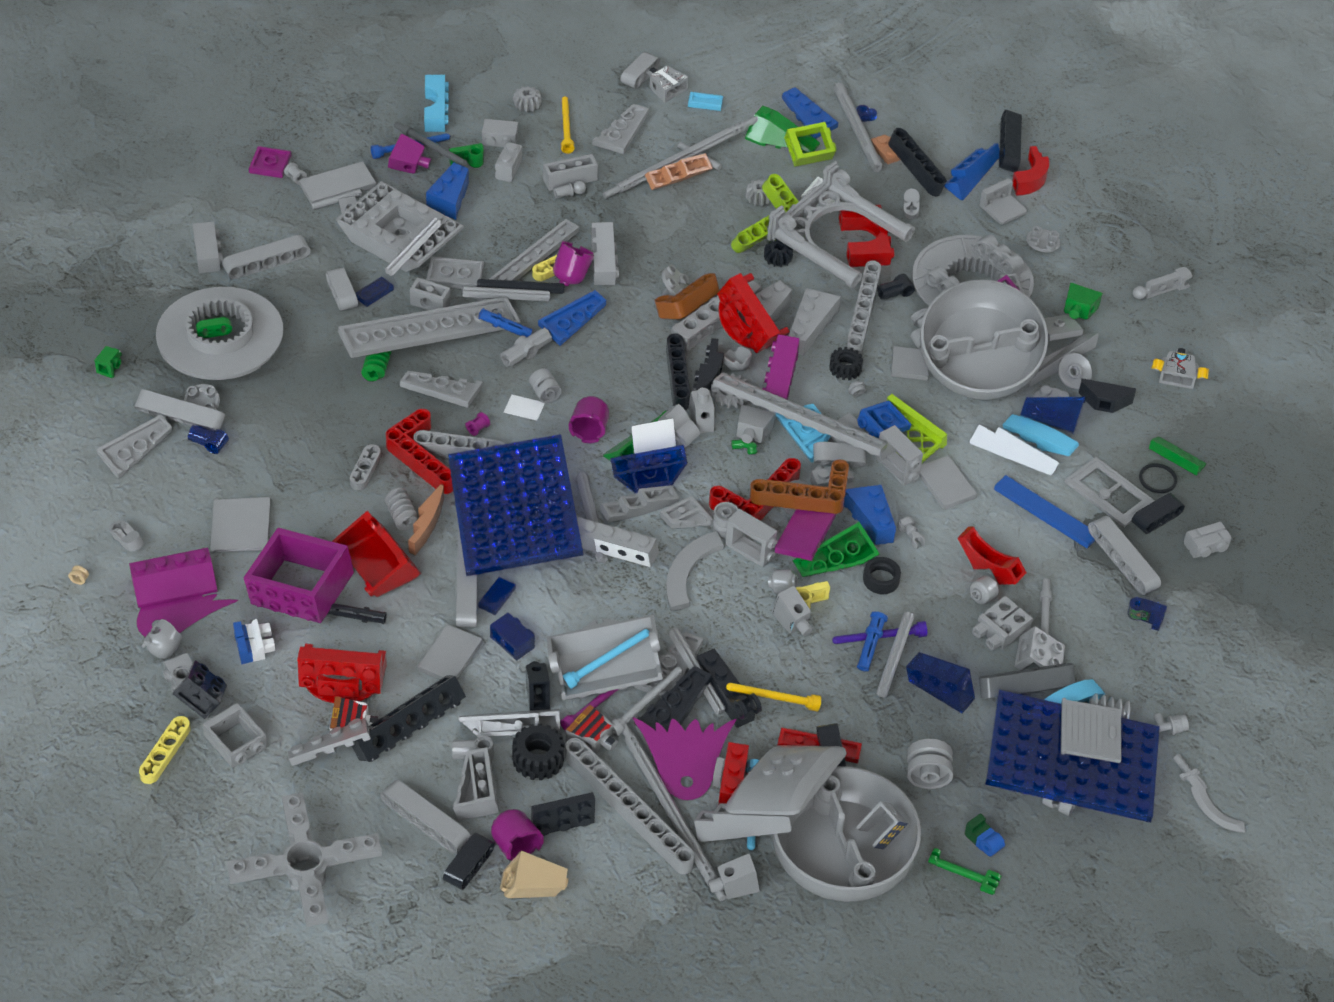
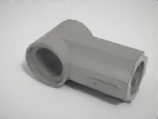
(460, 747)

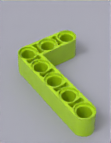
(774, 194)

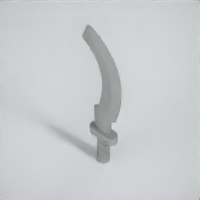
(1200, 795)

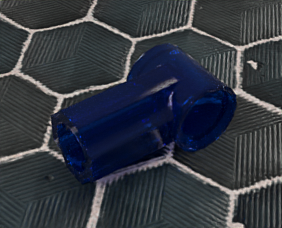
(211, 440)

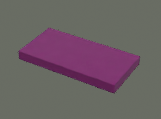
(804, 534)

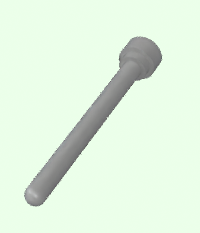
(619, 723)

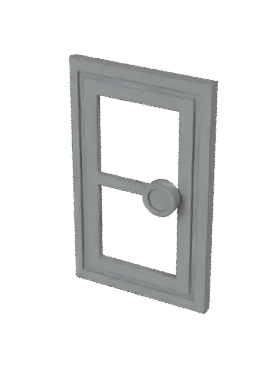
(1075, 483)

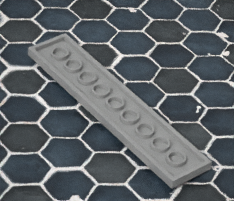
(422, 327)

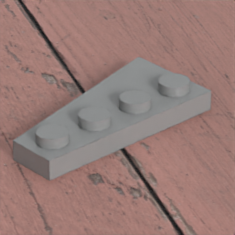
(623, 130)
(672, 660)

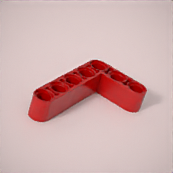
(402, 445)
(786, 472)

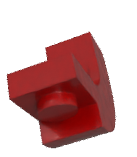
(1033, 179)

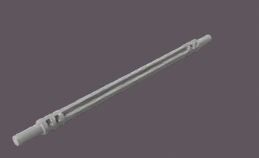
(689, 152)
(671, 808)

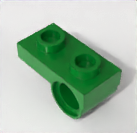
(471, 153)

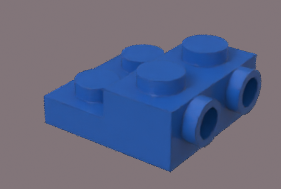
(881, 417)

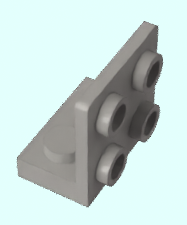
(1038, 648)

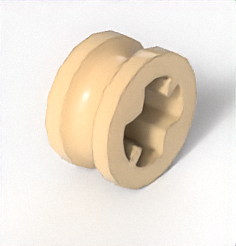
(78, 575)

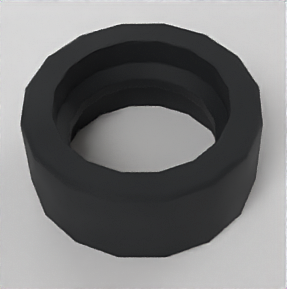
(884, 564)

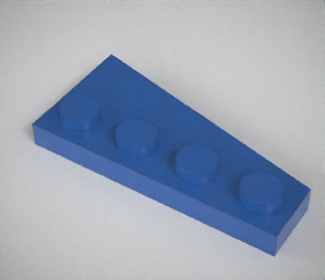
(807, 110)
(572, 317)

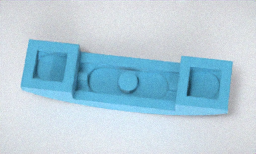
(1079, 692)

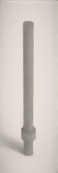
(1045, 598)

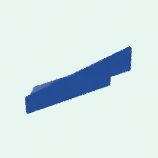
(971, 171)

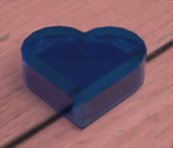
(866, 113)

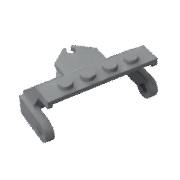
(632, 667)

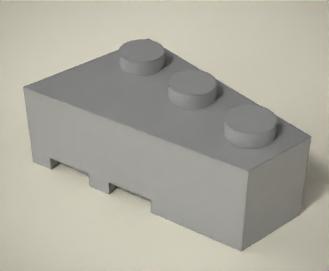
(604, 254)
(774, 299)
(477, 787)

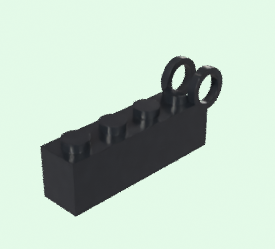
(738, 705)

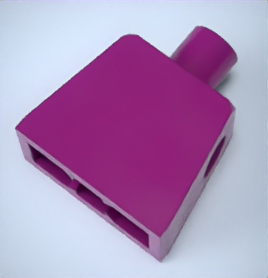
(408, 155)

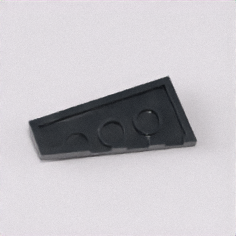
(679, 700)

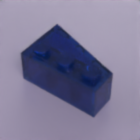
(942, 680)

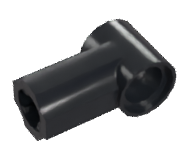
(899, 286)

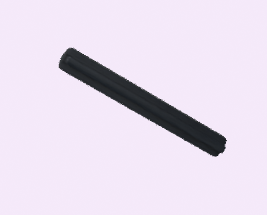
(557, 288)

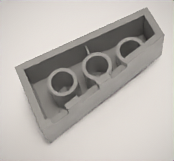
(812, 317)

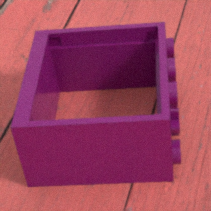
(305, 551)

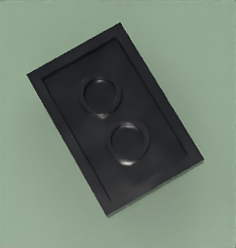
(564, 813)

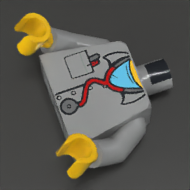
(1179, 369)

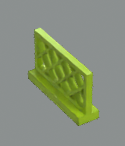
(921, 425)

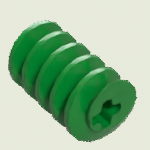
(375, 366)

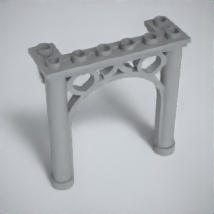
(835, 187)

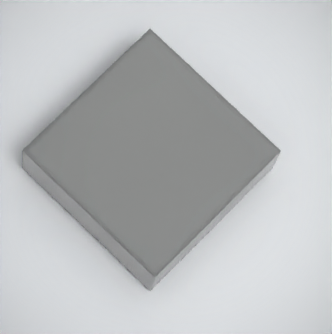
(718, 772)

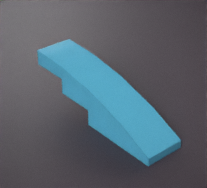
(1041, 434)

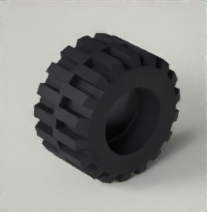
(538, 764)

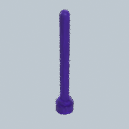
(918, 629)

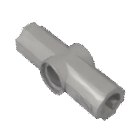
(525, 347)

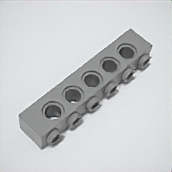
(703, 321)

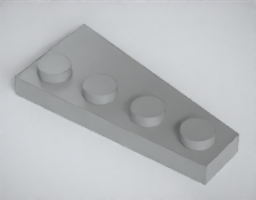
(448, 390)
(132, 446)
(329, 743)

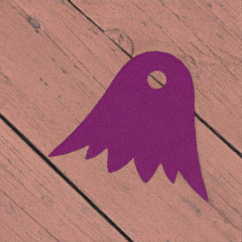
(180, 612)
(685, 754)

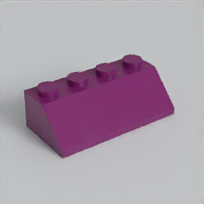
(173, 577)

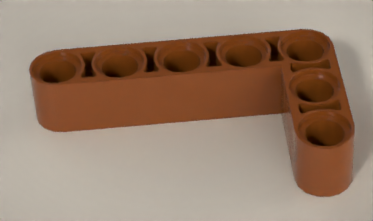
(804, 496)

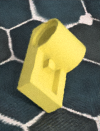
(814, 592)

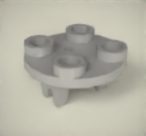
(674, 281)

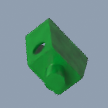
(1081, 301)

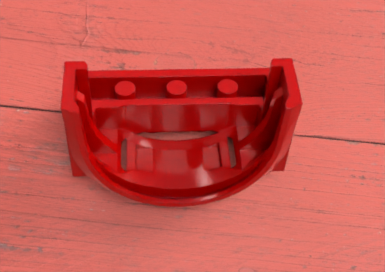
(742, 296)
(362, 665)

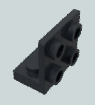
(201, 690)

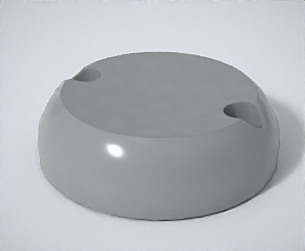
(983, 339)
(836, 858)

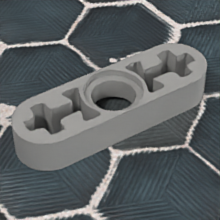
(365, 460)

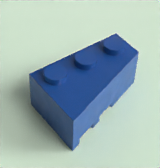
(449, 191)
(872, 511)

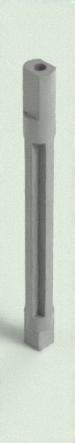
(858, 127)

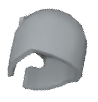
(162, 642)

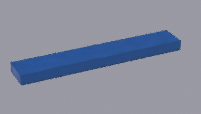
(1044, 510)

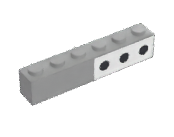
(618, 542)

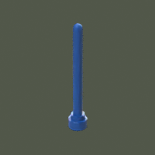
(378, 151)

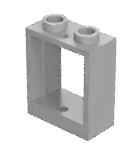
(903, 471)
(742, 523)
(232, 717)

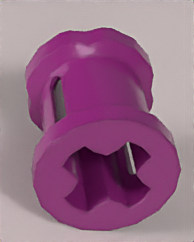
(477, 423)

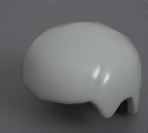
(739, 359)

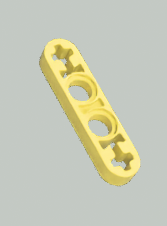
(166, 750)

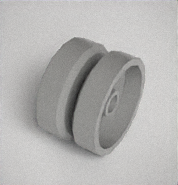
(929, 763)

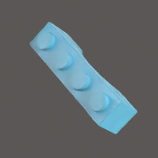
(435, 114)

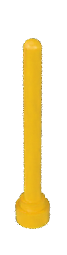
(567, 144)
(811, 702)

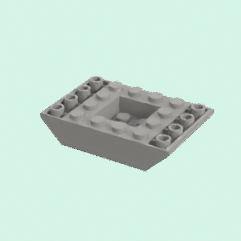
(387, 212)

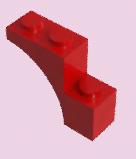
(981, 555)

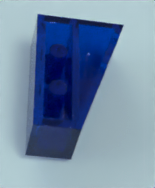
(1055, 412)

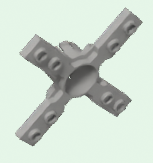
(299, 850)

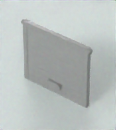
(240, 524)
(1090, 730)

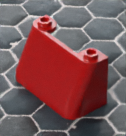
(377, 555)

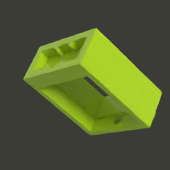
(812, 157)

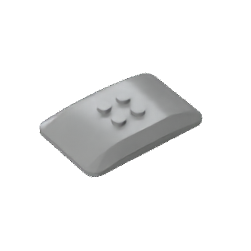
(784, 780)

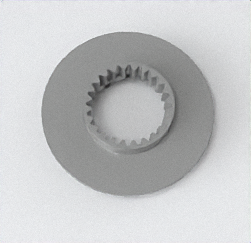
(951, 254)
(220, 360)

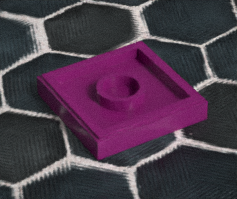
(269, 162)

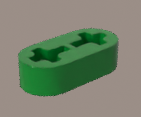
(214, 327)

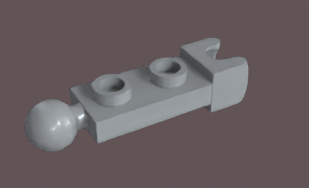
(1164, 284)

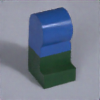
(984, 836)

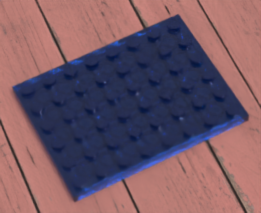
(514, 505)
(1029, 760)

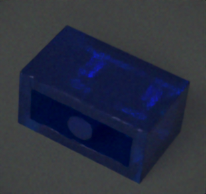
(512, 636)

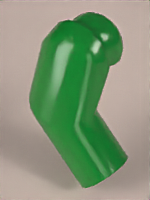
(739, 444)

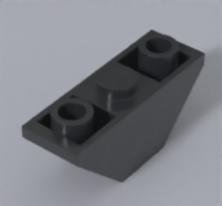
(1106, 396)

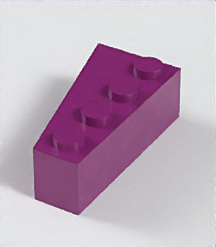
(782, 365)

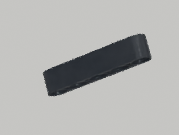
(1010, 141)
(917, 162)
(677, 371)

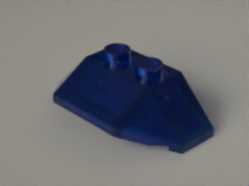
(649, 468)

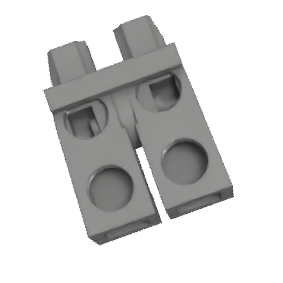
(1001, 624)

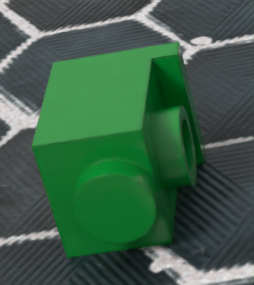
(108, 361)

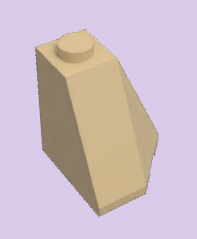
(532, 877)

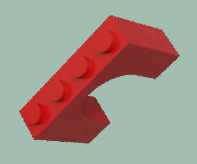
(862, 252)

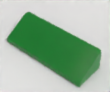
(1176, 455)

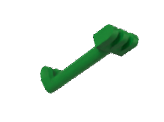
(989, 881)

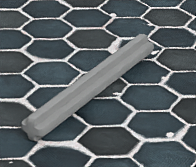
(413, 246)
(515, 294)
(895, 654)
(691, 660)

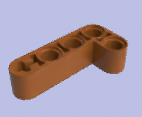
(688, 299)

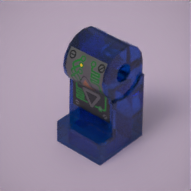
(1147, 611)

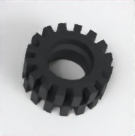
(842, 370)

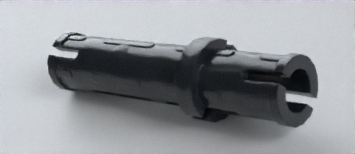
(378, 617)

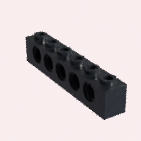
(452, 697)

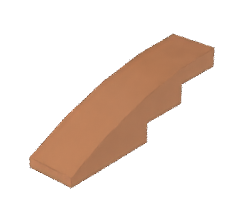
(678, 171)
(428, 517)

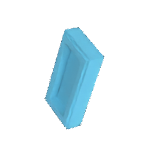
(705, 101)

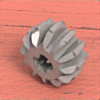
(527, 99)
(755, 194)

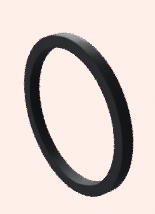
(1160, 466)

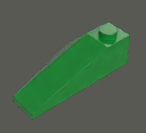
(772, 129)
(842, 551)

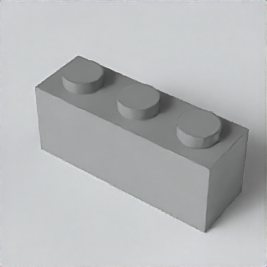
(570, 171)
(207, 247)

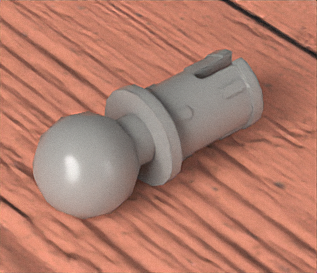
(578, 187)

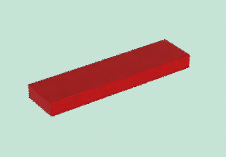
(800, 738)

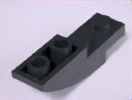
(711, 368)

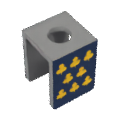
(892, 831)

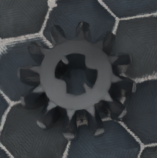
(778, 253)

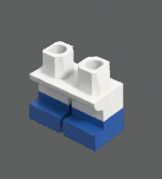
(250, 642)

